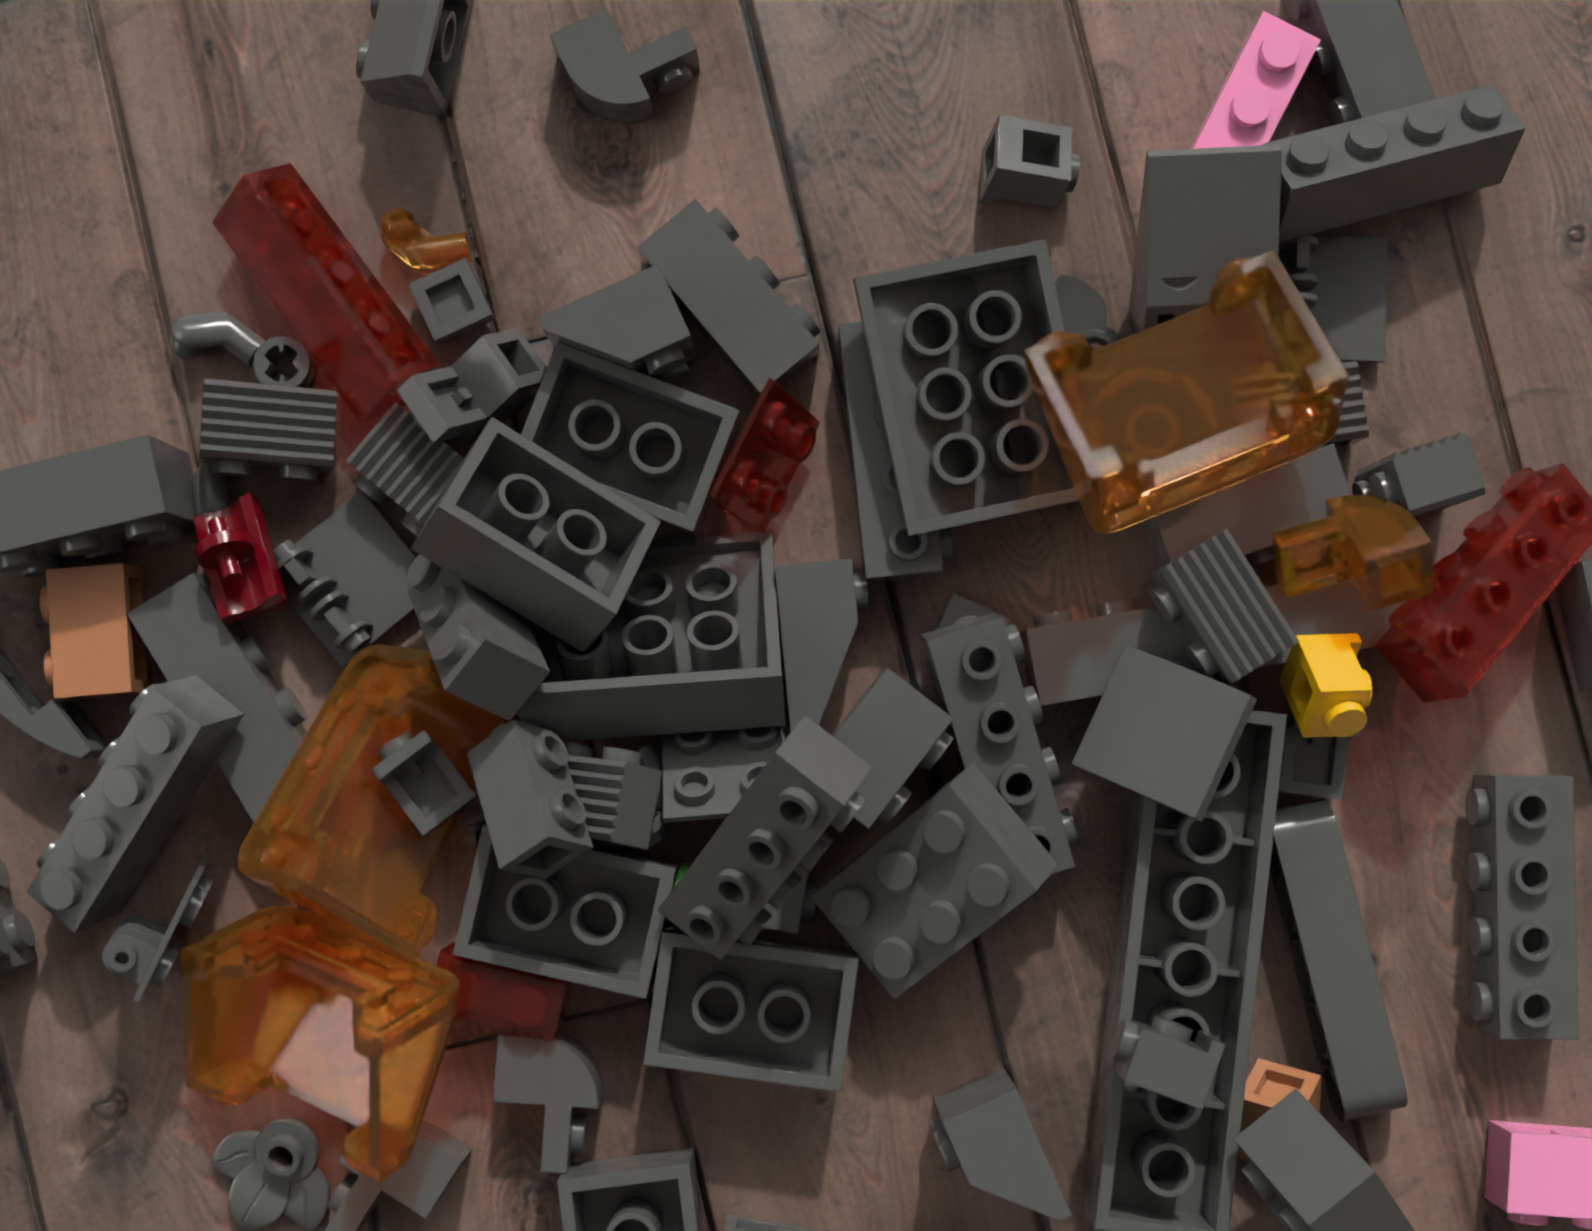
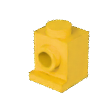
(1327, 685)

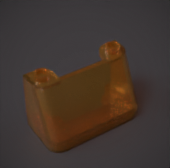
(1191, 397)
(336, 832)
(322, 1019)

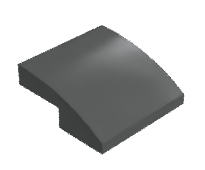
(1164, 732)

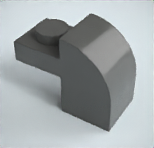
(616, 81)
(487, 381)
(553, 1075)
(415, 1185)

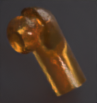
(417, 246)

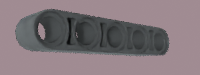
(1334, 963)

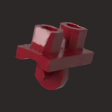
(239, 560)

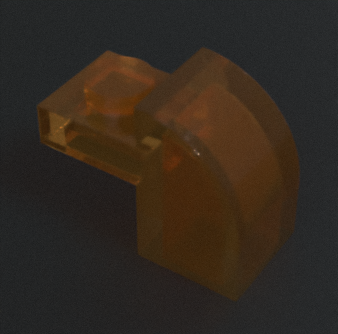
(1359, 541)

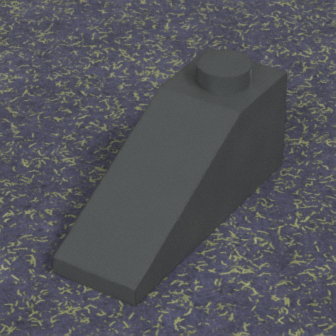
(817, 625)

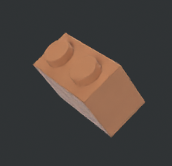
(91, 636)

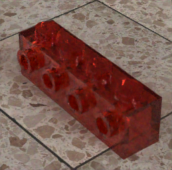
(323, 290)
(1490, 584)

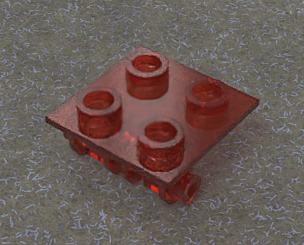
(765, 458)

